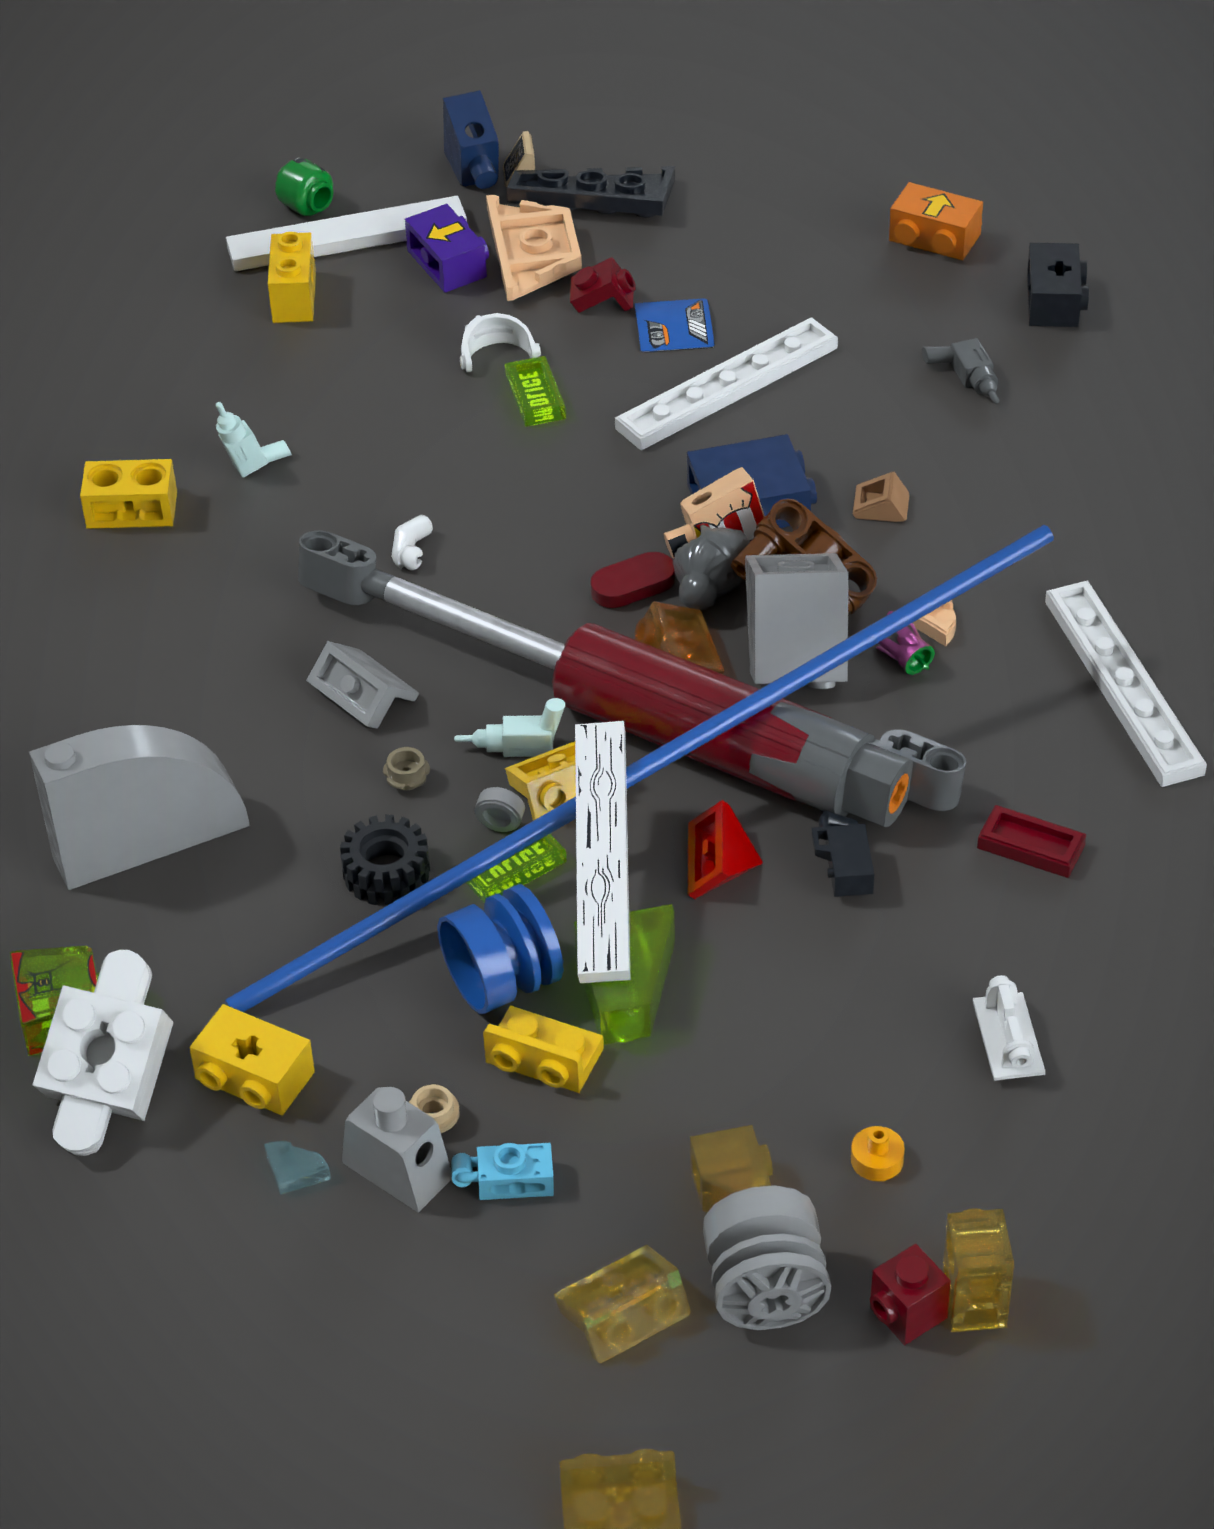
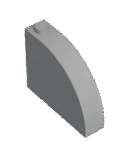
(130, 798)

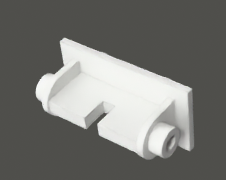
(1008, 1031)

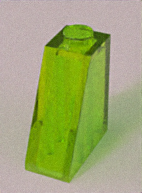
(629, 1007)

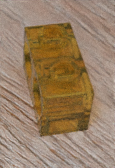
(979, 1268)

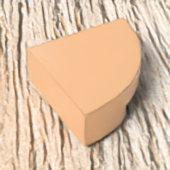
(939, 624)

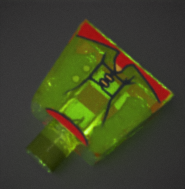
(38, 984)

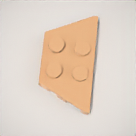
(532, 244)

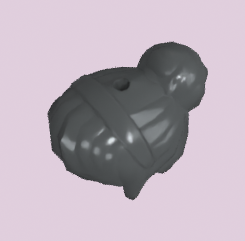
(706, 568)

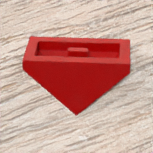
(717, 850)

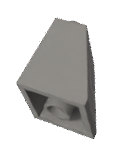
(795, 614)

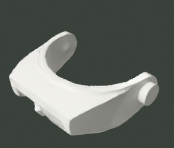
(492, 330)

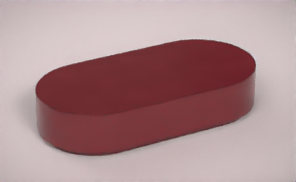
(632, 579)

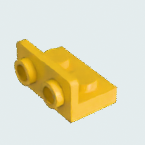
(546, 779)
(542, 1049)

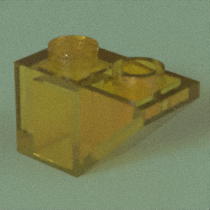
(728, 1163)

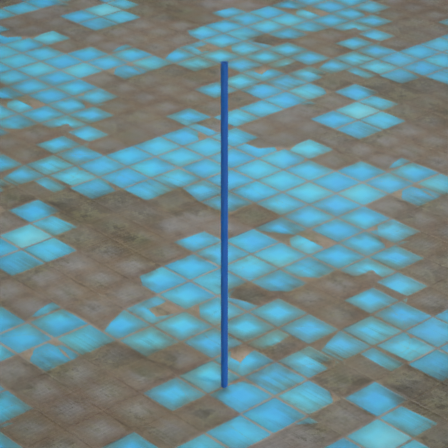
(639, 770)

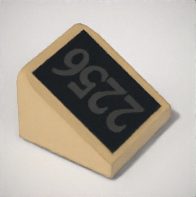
(520, 157)

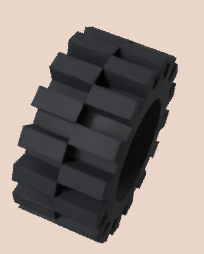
(384, 839)

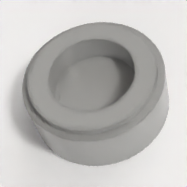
(499, 809)

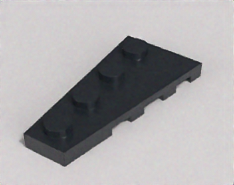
(594, 190)

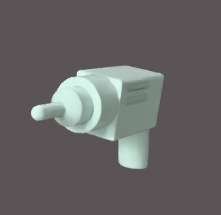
(243, 446)
(520, 734)

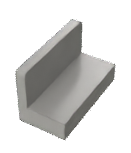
(358, 683)

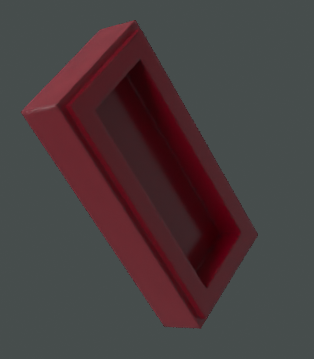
(1031, 841)

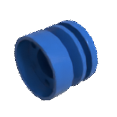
(500, 948)

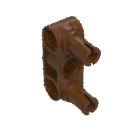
(808, 537)

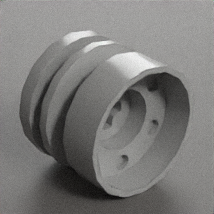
(766, 1258)

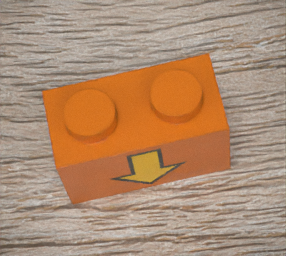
(935, 221)

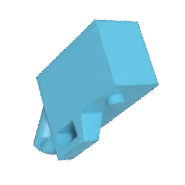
(507, 1171)

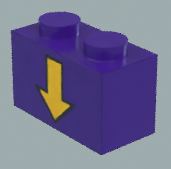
(446, 247)

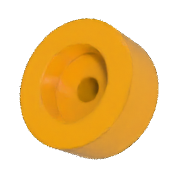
(877, 1153)

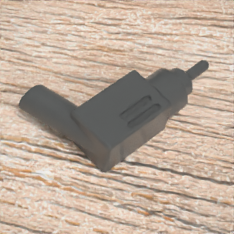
(969, 363)

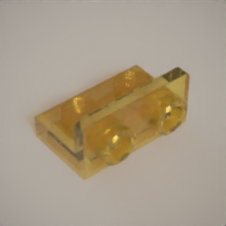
(625, 1302)
(620, 1491)

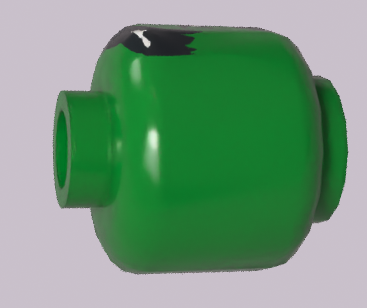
(304, 187)

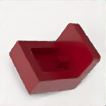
(600, 283)

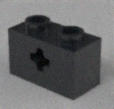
(1056, 284)

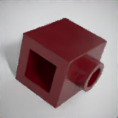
(910, 1294)

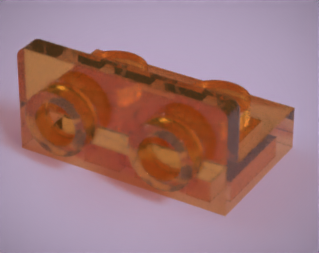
(680, 633)

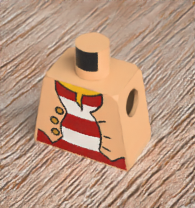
(725, 503)

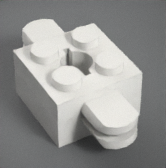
(103, 1053)

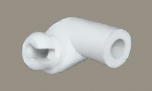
(406, 535)

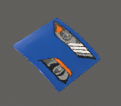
(674, 325)

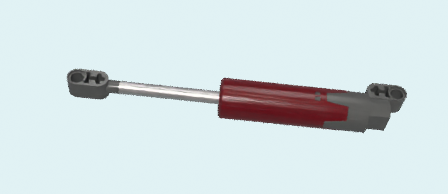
(665, 696)

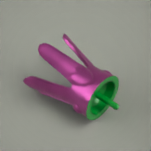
(912, 652)

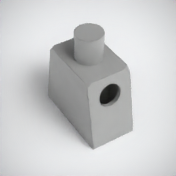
(396, 1148)

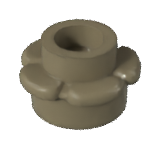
(406, 768)

